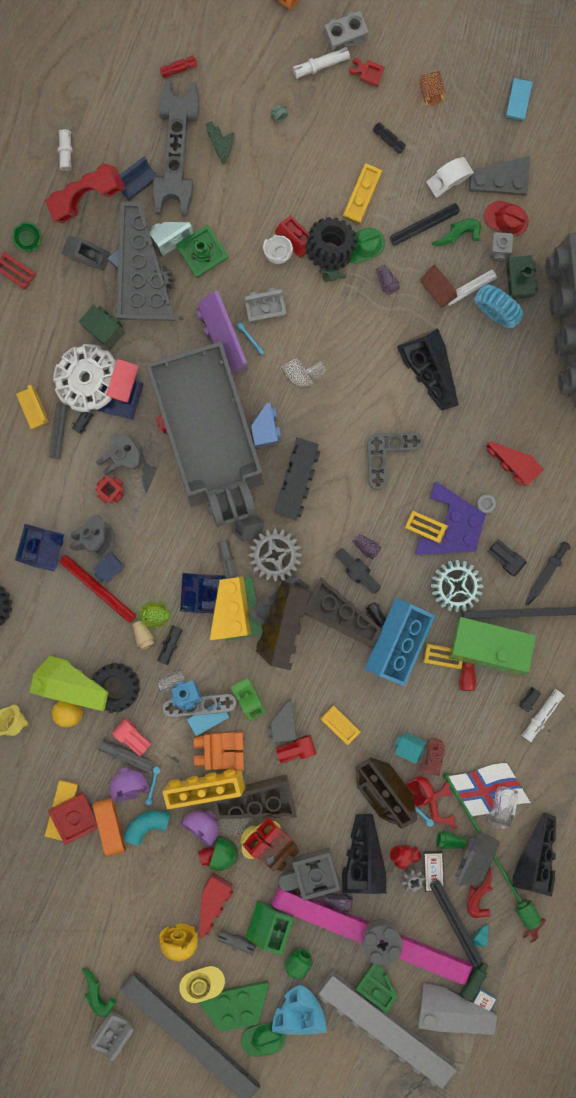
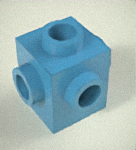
(192, 694)

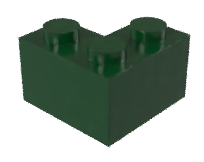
(101, 326)

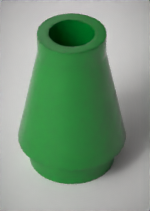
(447, 840)

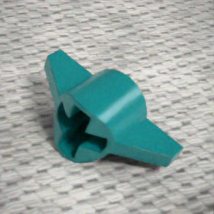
(481, 936)

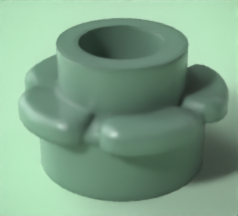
(279, 113)

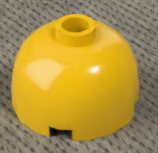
(178, 942)

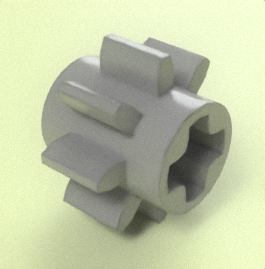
(412, 879)

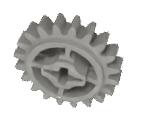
(269, 538)

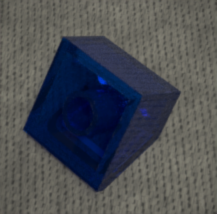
(39, 547)
(199, 592)

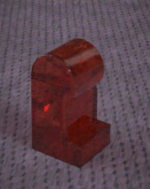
(434, 757)

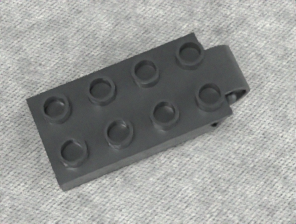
(562, 269)
(208, 431)

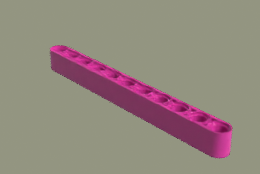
(354, 926)

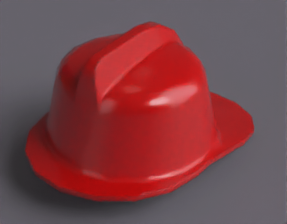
(506, 218)

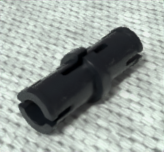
(169, 645)

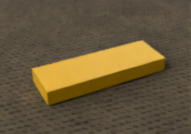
(362, 193)
(64, 791)

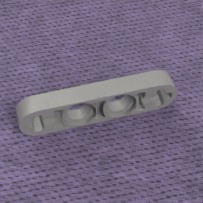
(200, 708)

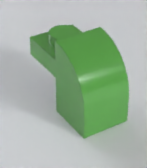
(248, 699)

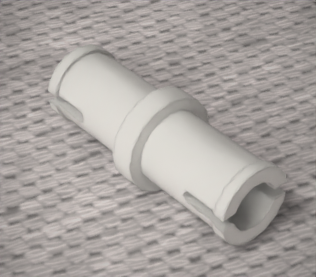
(65, 150)

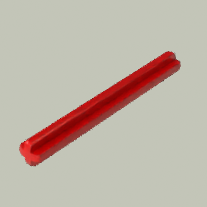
(97, 588)

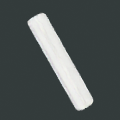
(474, 285)

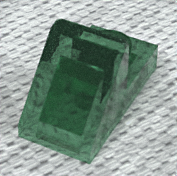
(221, 145)

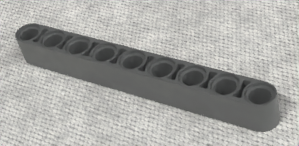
(190, 1036)

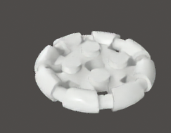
(74, 376)

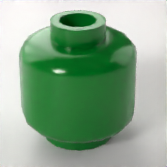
(298, 963)

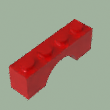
(64, 203)

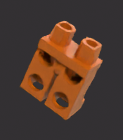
(221, 750)

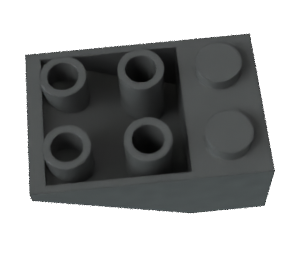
(476, 859)

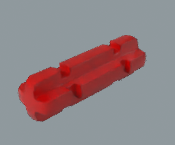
(178, 66)

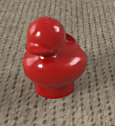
(404, 855)

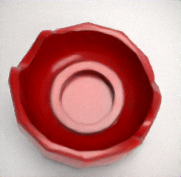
(422, 791)

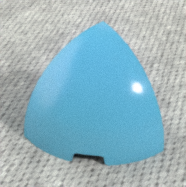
(299, 1014)

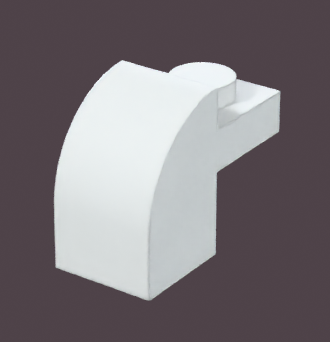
(449, 175)

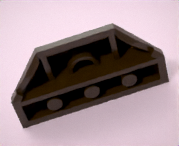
(386, 792)

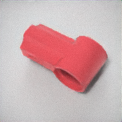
(127, 733)

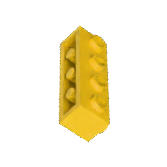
(204, 789)

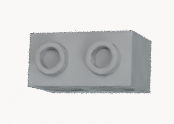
(348, 36)

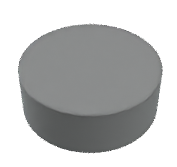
(486, 503)

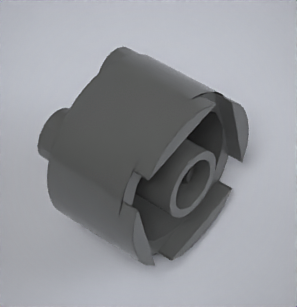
(381, 953)

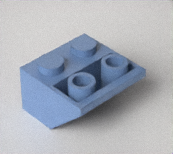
(264, 428)

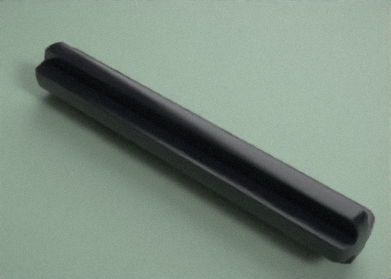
(424, 224)

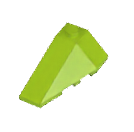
(65, 683)

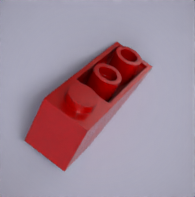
(521, 465)
(213, 896)

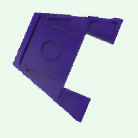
(463, 525)

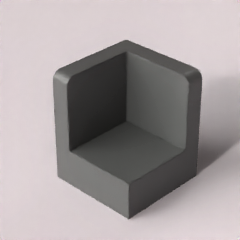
(248, 528)

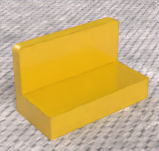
(32, 407)

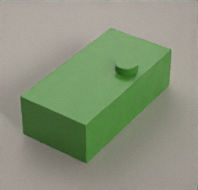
(492, 646)

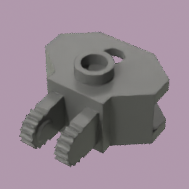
(119, 454)
(93, 536)

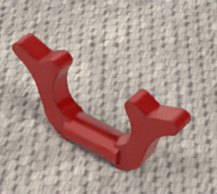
(434, 810)

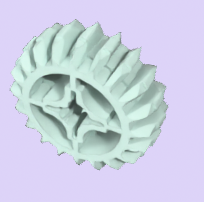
(462, 578)

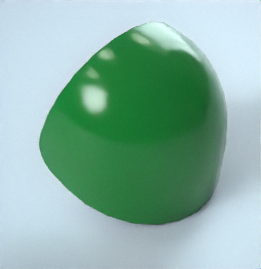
(224, 855)

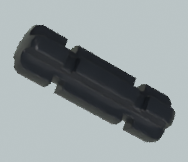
(389, 137)

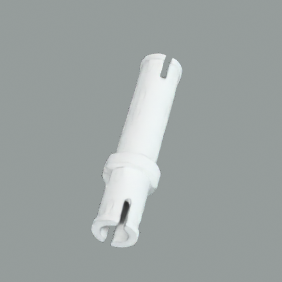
(324, 61)
(537, 723)

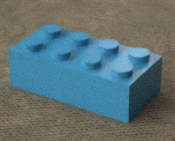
(400, 642)

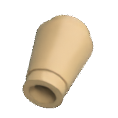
(143, 636)

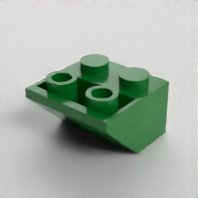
(269, 928)

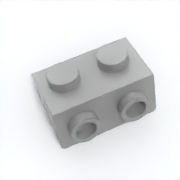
(265, 305)
(112, 1035)

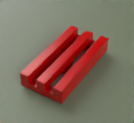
(28, 279)

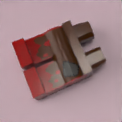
(272, 846)

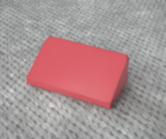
(122, 381)

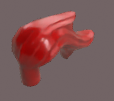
(475, 896)

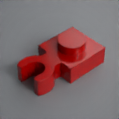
(370, 72)

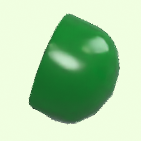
(27, 237)

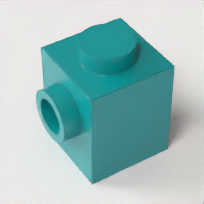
(410, 747)

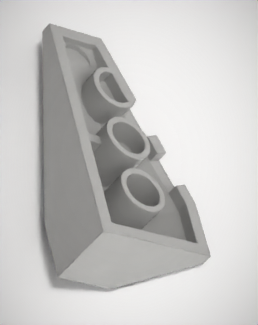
(448, 1012)

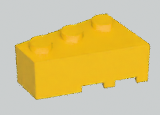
(231, 610)

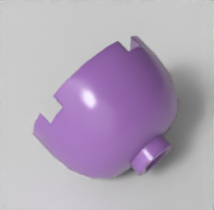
(127, 785)
(202, 825)

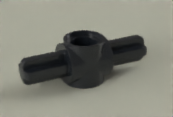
(357, 570)

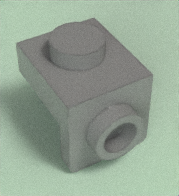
(501, 246)

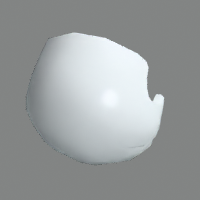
(278, 249)

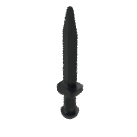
(554, 562)

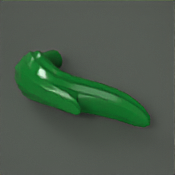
(460, 228)
(94, 999)

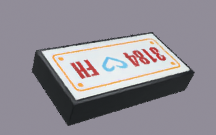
(433, 868)

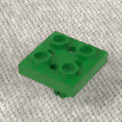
(198, 245)

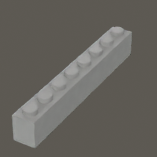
(386, 1029)

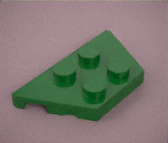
(237, 1006)

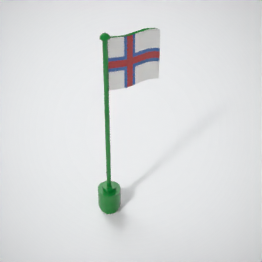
(476, 794)

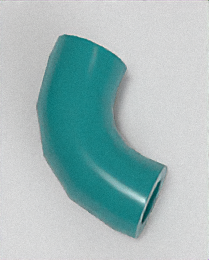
(145, 822)

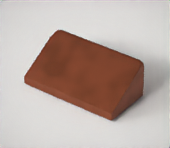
(438, 286)

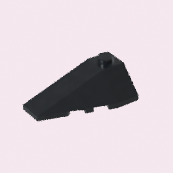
(430, 363)
(535, 866)

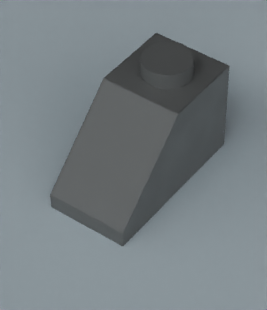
(85, 252)
(283, 724)

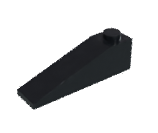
(365, 864)

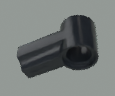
(510, 560)

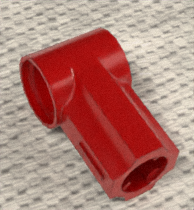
(300, 748)

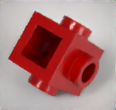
(103, 487)

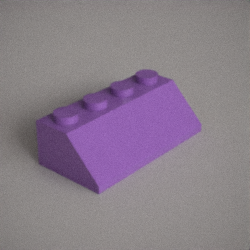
(220, 329)

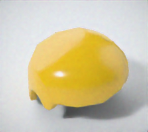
(67, 714)

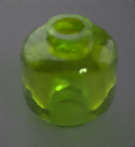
(154, 614)

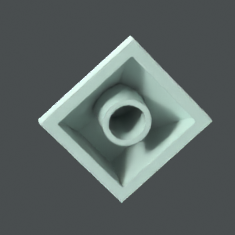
(169, 234)

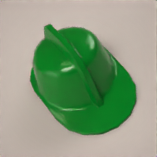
(368, 245)
(261, 1041)

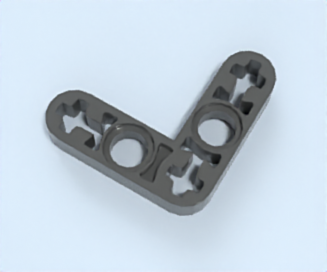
(386, 447)

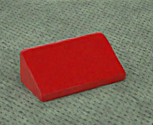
(295, 233)

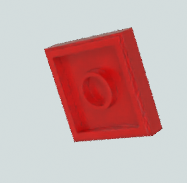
(73, 818)

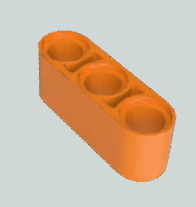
(109, 827)

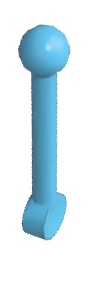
(240, 326)
(156, 770)
(429, 821)

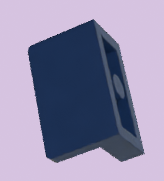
(137, 178)

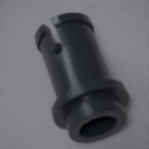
(81, 423)
(375, 612)
(529, 700)

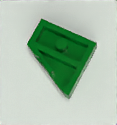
(377, 987)

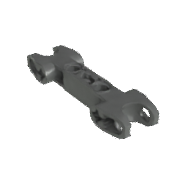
(173, 183)

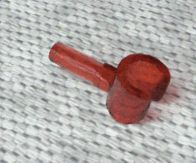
(534, 933)

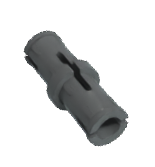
(236, 942)

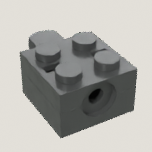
(312, 874)

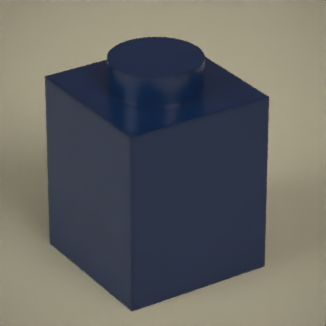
(108, 568)

